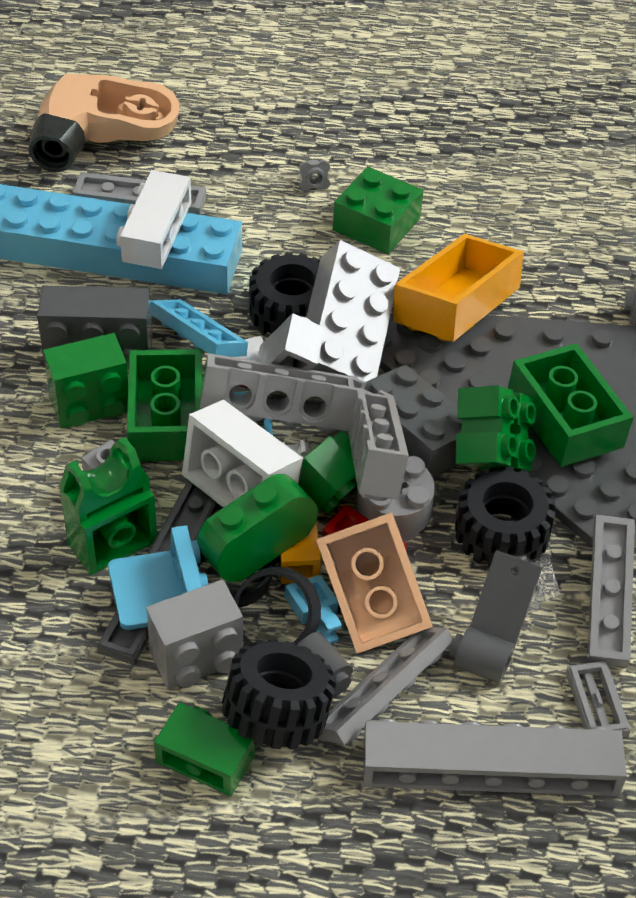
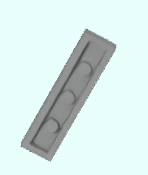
(125, 190)
(611, 591)
(384, 683)

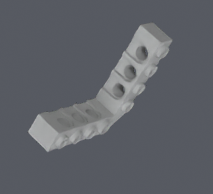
(368, 417)

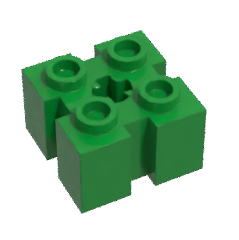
(495, 428)

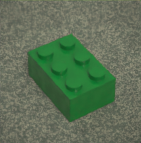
(161, 395)
(573, 404)

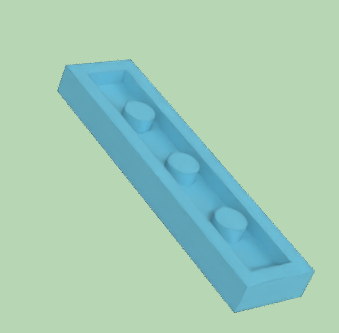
(198, 328)

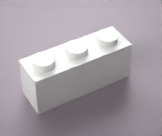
(155, 219)

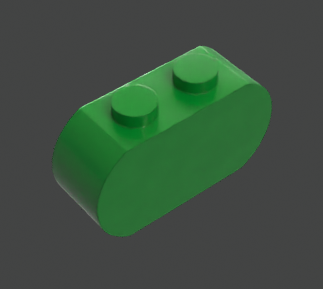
(257, 527)

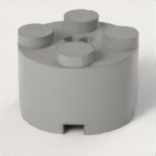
(414, 505)

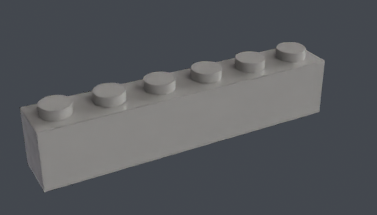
(493, 758)

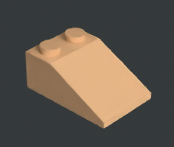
(374, 583)

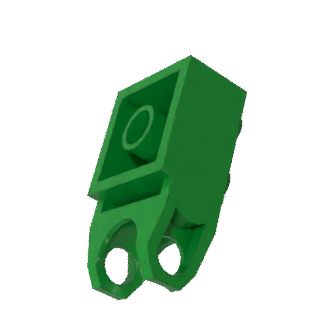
(108, 508)

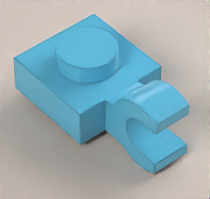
(329, 606)

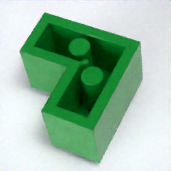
(329, 472)

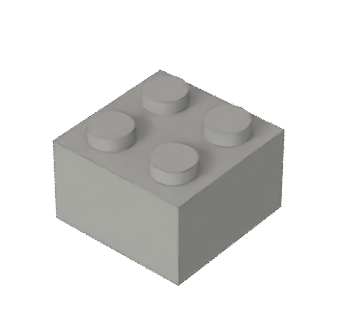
(194, 634)

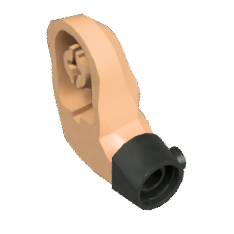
(98, 111)

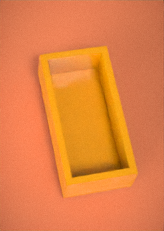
(457, 287)

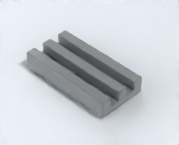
(586, 669)

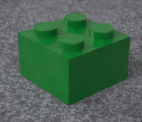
(377, 210)
(87, 380)

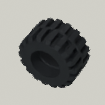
(280, 289)
(507, 494)
(278, 694)

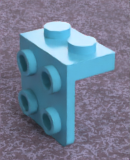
(155, 578)

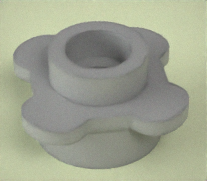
(312, 167)

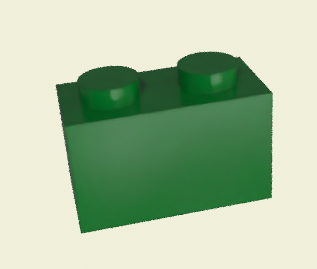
(204, 749)

